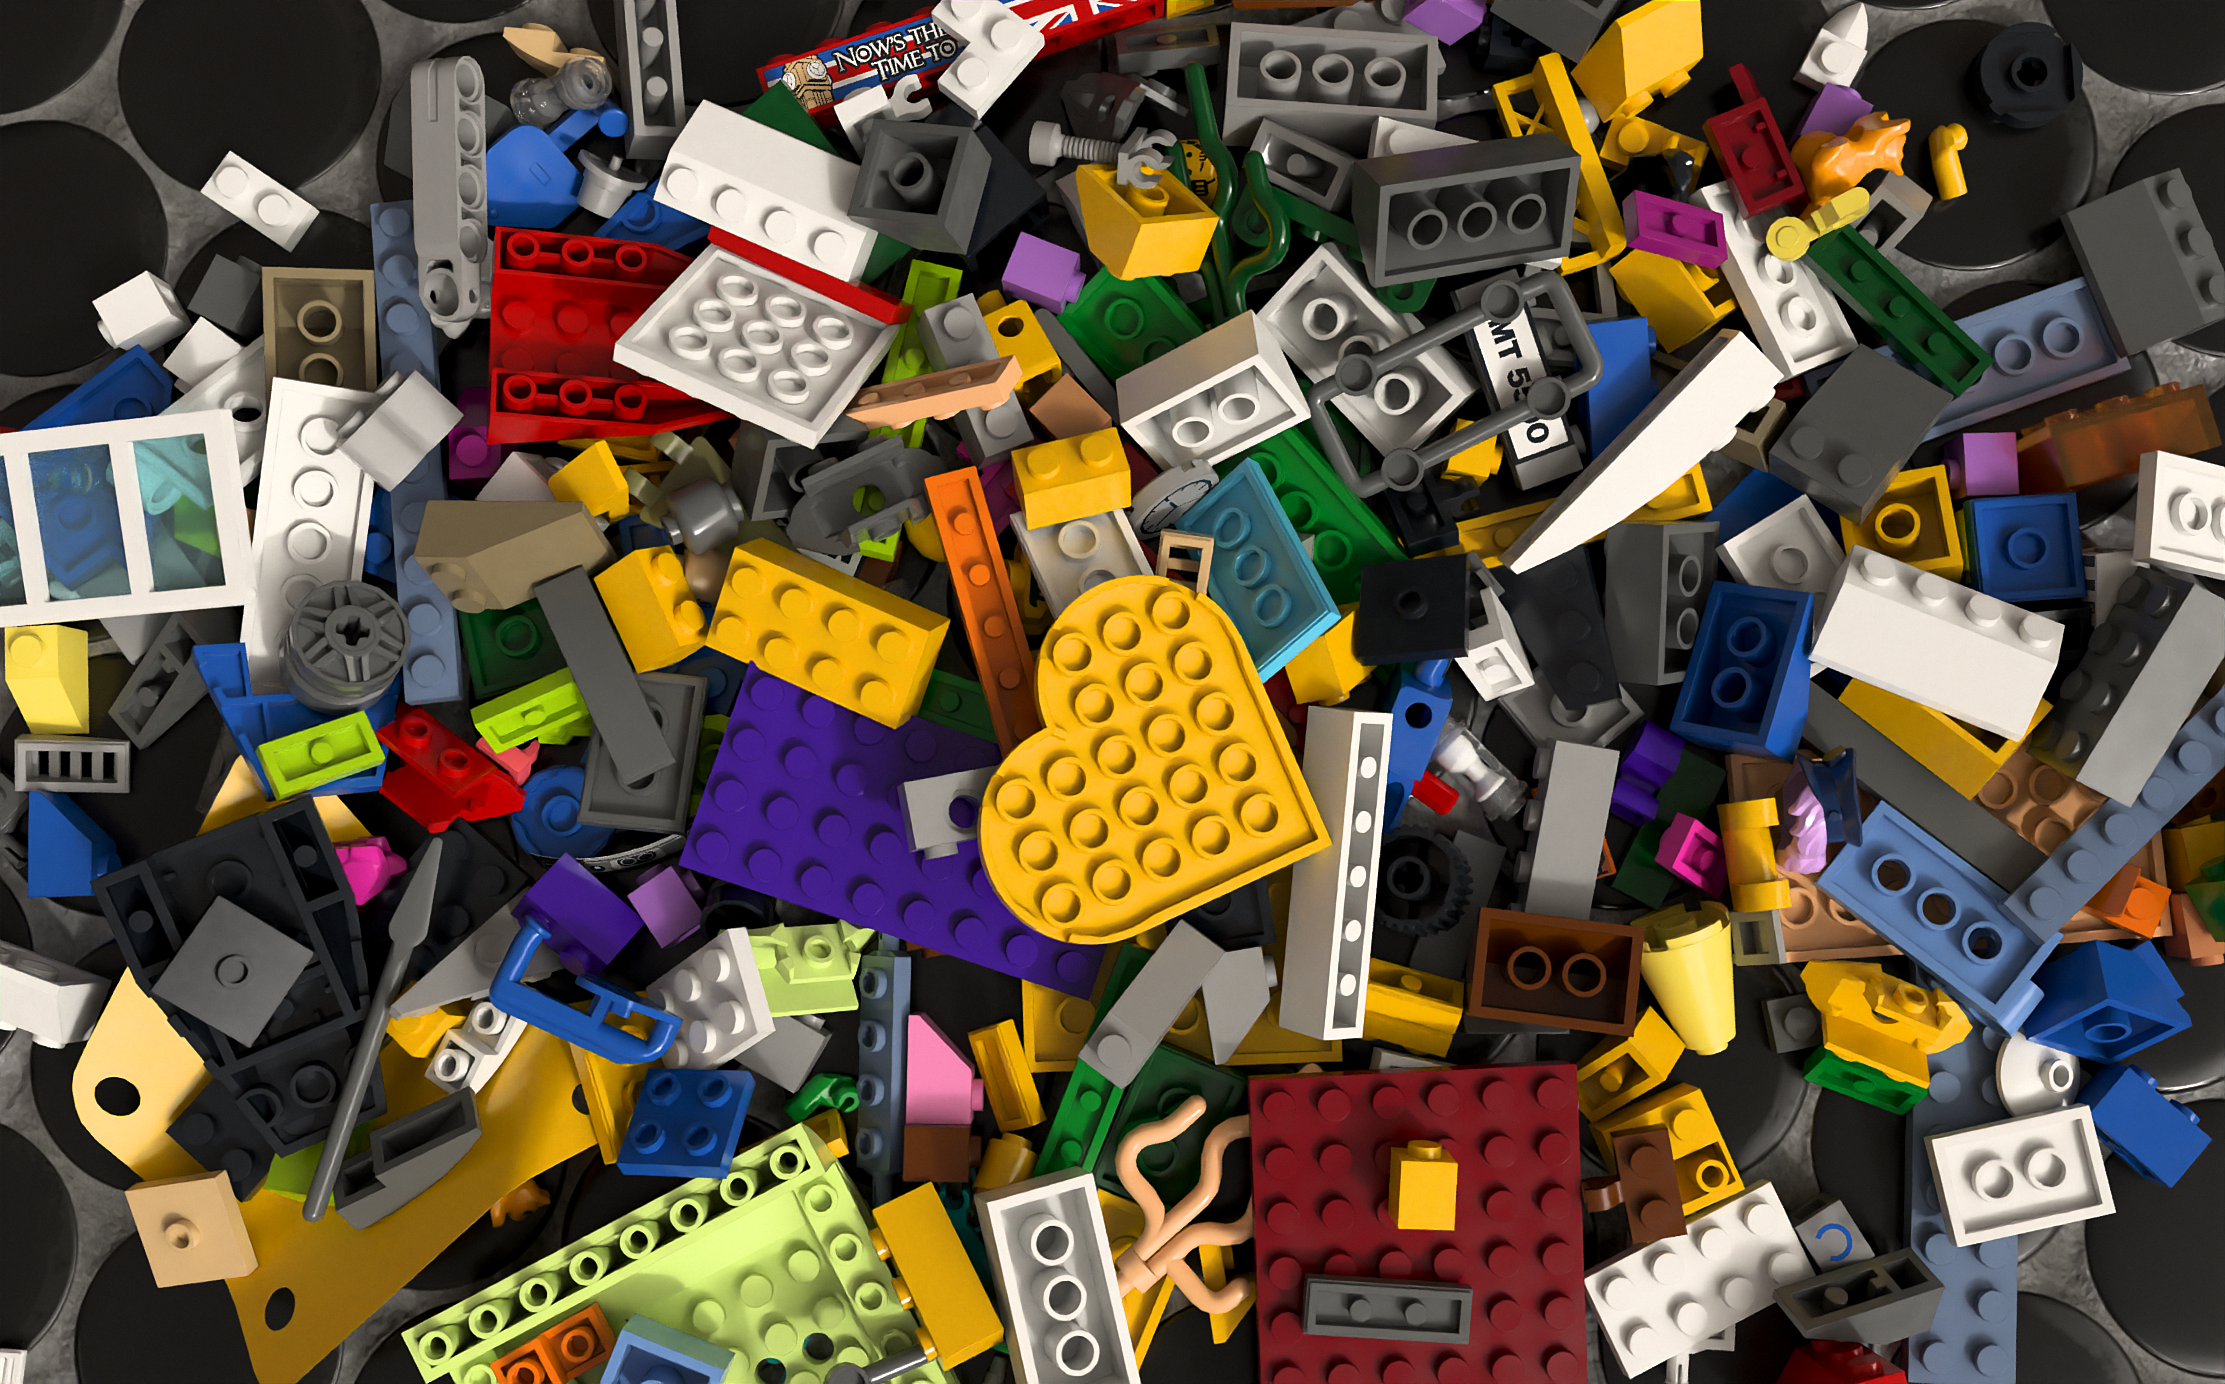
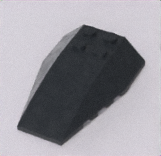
(290, 877)

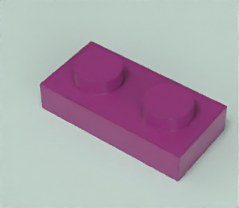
(1674, 229)

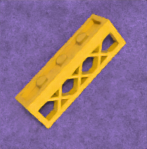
(1563, 117)

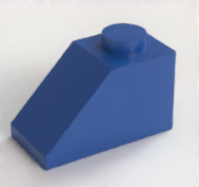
(65, 848)

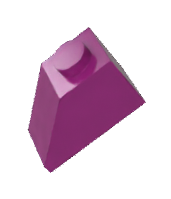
(470, 459)

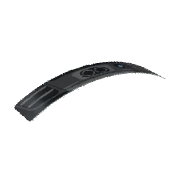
(627, 860)

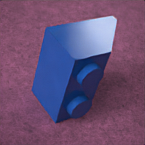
(2102, 1005)

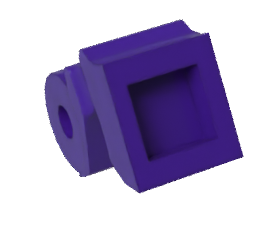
(1645, 767)

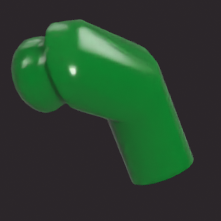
(823, 1090)

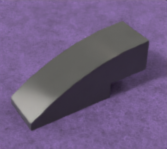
(406, 1158)

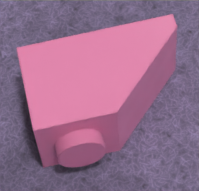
(939, 1077)

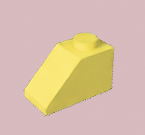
(49, 677)

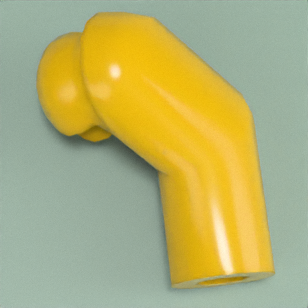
(1945, 159)

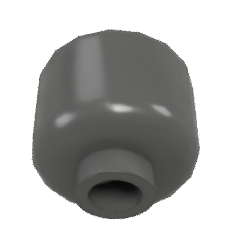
(702, 515)

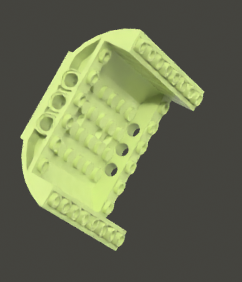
(722, 1259)

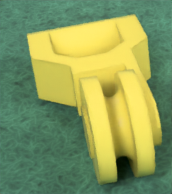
(1790, 237)

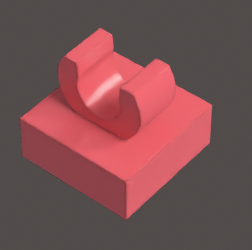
(513, 761)

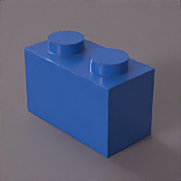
(2142, 1126)

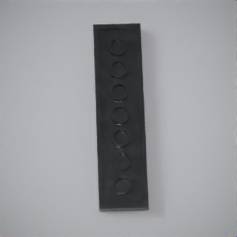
(470, 887)

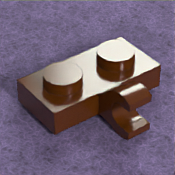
(1643, 1182)

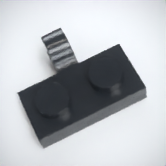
(1426, 512)

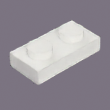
(260, 201)

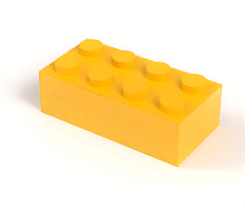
(827, 632)

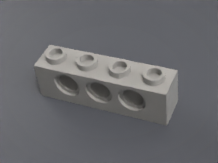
(927, 805)

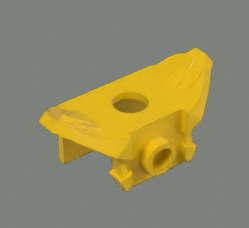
(1898, 1046)

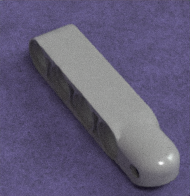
(449, 184)

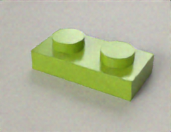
(530, 711)
(320, 755)

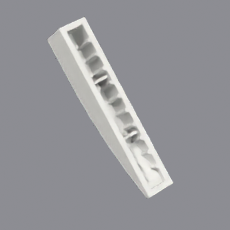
(1658, 447)

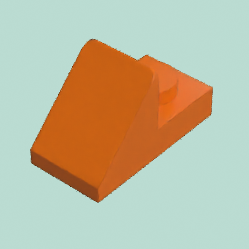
(2130, 902)

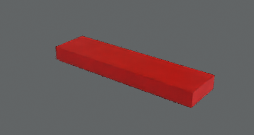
(852, 294)

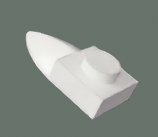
(1836, 50)

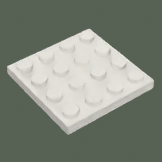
(756, 345)

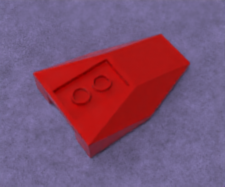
(554, 335)

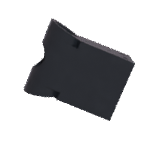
(1009, 202)

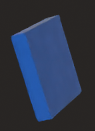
(2025, 548)

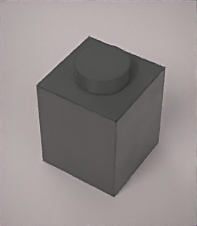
(232, 296)

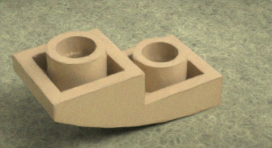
(545, 50)

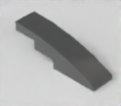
(604, 676)

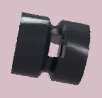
(734, 907)

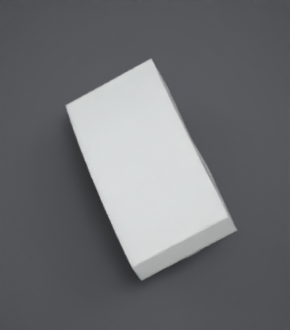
(476, 1050)

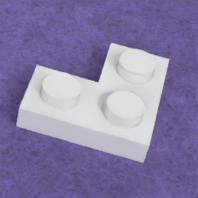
(995, 52)

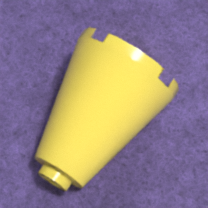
(1692, 972)

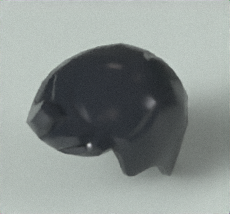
(1659, 174)

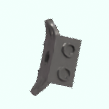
(1092, 94)
(826, 516)

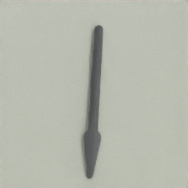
(406, 930)

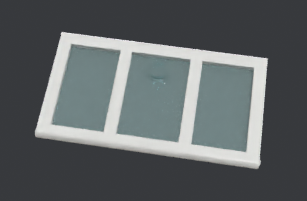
(123, 520)

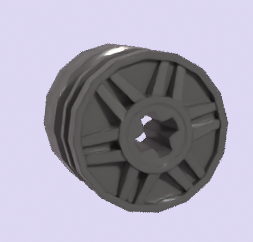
(327, 671)

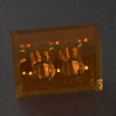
(2106, 441)

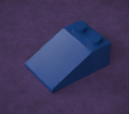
(1749, 673)

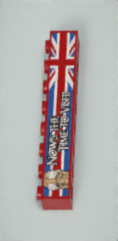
(922, 48)

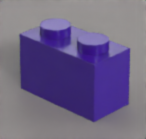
(582, 914)

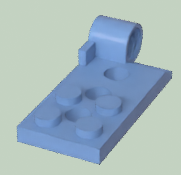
(1991, 989)

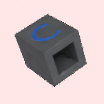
(1828, 1234)

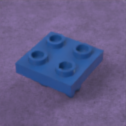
(686, 1123)

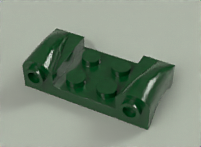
(1321, 225)

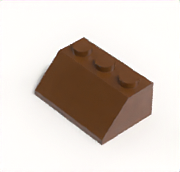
(1554, 971)

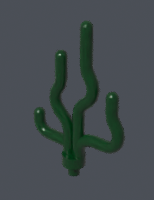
(1222, 276)

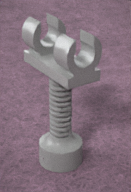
(1049, 144)

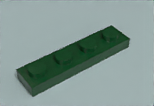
(1897, 310)

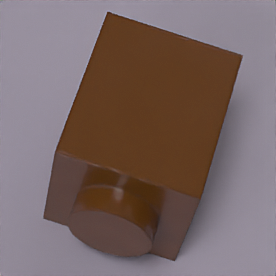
(940, 1152)

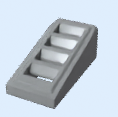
(27, 764)

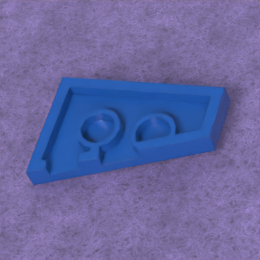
(655, 223)

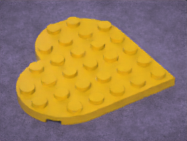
(1150, 770)

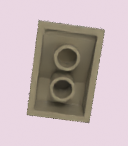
(320, 327)
(503, 549)

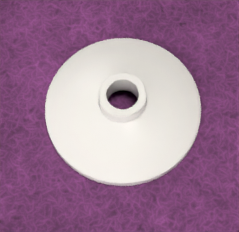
(2035, 1076)

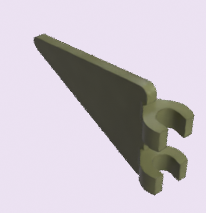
(691, 464)

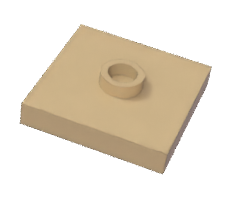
(191, 1228)

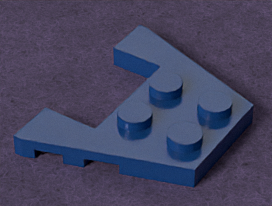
(268, 717)

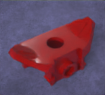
(442, 774)

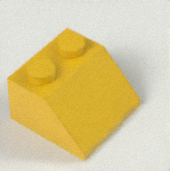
(1641, 57)
(1143, 229)
(1674, 295)
(1912, 524)

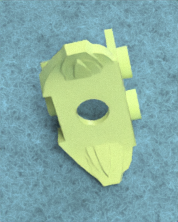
(809, 966)

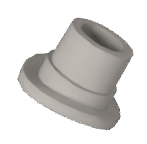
(606, 184)

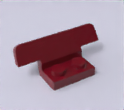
(1754, 153)

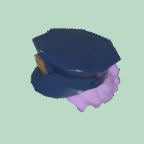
(1818, 810)

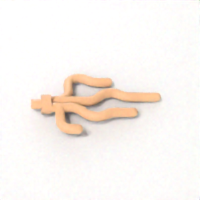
(1161, 1244)

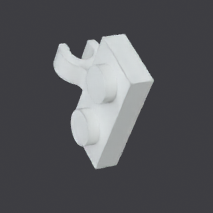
(865, 104)

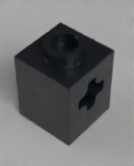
(1499, 56)

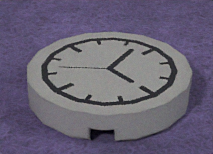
(1169, 498)

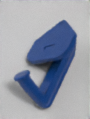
(532, 178)
(571, 1023)

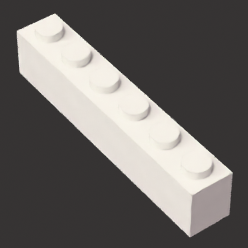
(1337, 885)

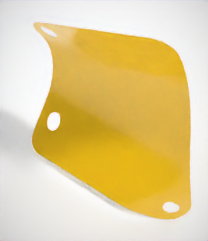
(328, 1264)

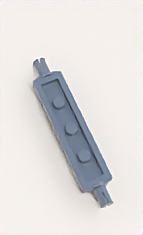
(883, 1065)

